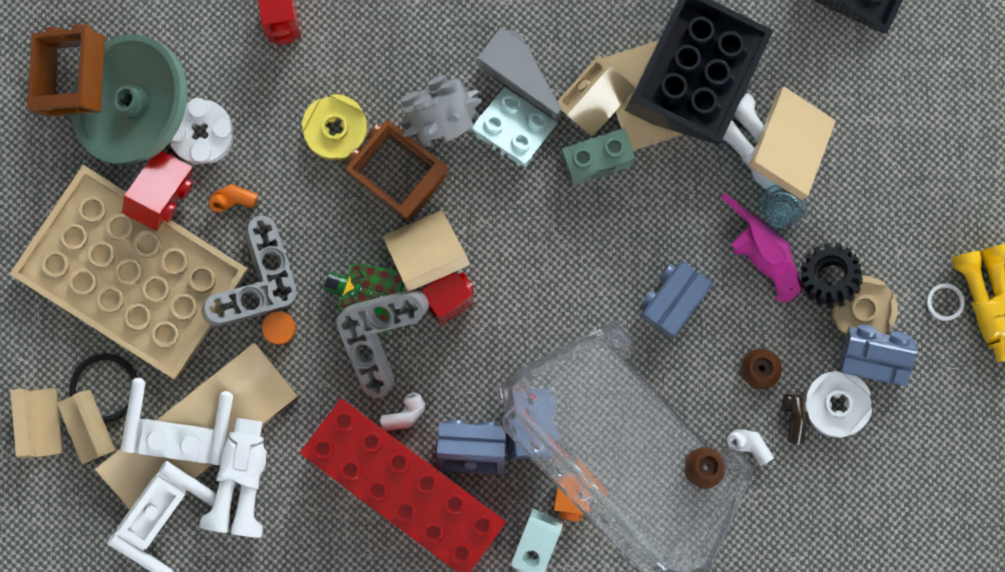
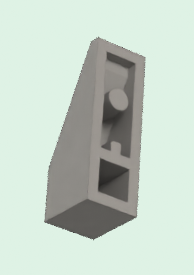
(515, 67)

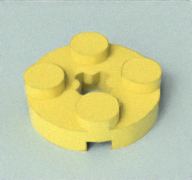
(329, 110)

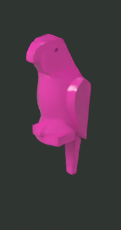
(767, 252)

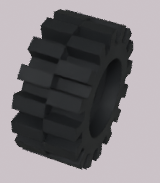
(826, 257)

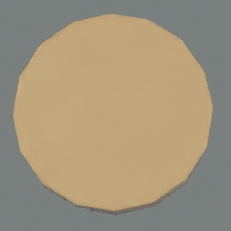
(872, 307)

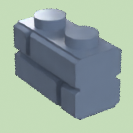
(676, 298)
(878, 355)
(471, 448)

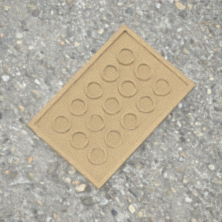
(125, 277)

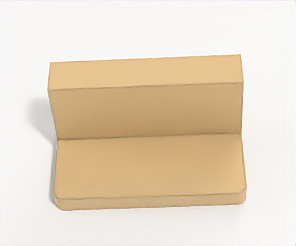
(595, 96)
(36, 423)
(86, 426)

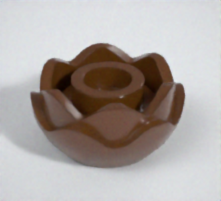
(750, 368)
(694, 467)

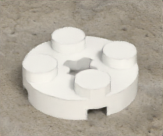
(219, 130)
(856, 402)

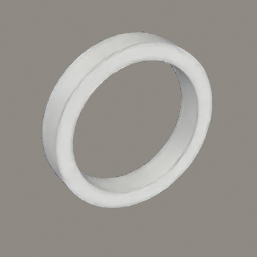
(961, 301)

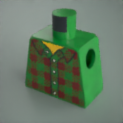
(365, 284)

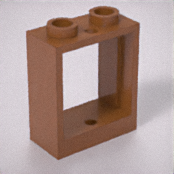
(44, 66)
(424, 189)

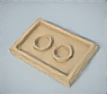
(631, 66)
(792, 143)
(425, 250)

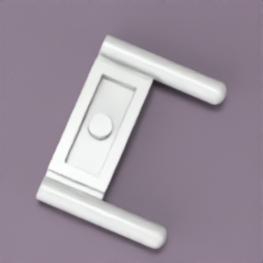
(174, 439)
(152, 512)

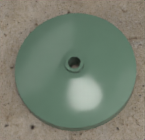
(139, 102)

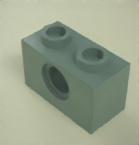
(598, 157)

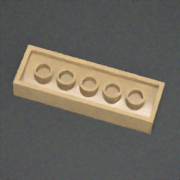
(257, 395)

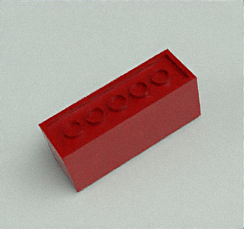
(403, 488)

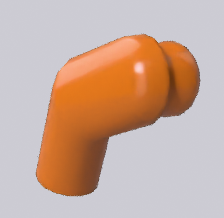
(230, 196)

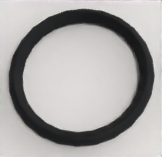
(98, 357)

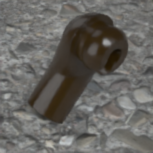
(798, 417)

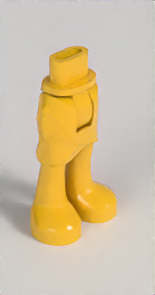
(988, 312)

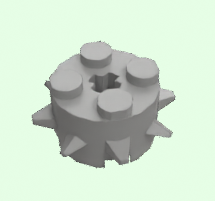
(439, 110)

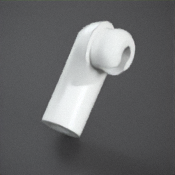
(407, 417)
(750, 442)

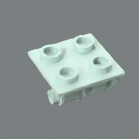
(513, 127)

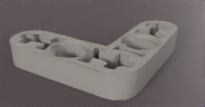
(264, 289)
(370, 326)

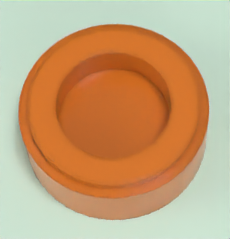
(278, 328)

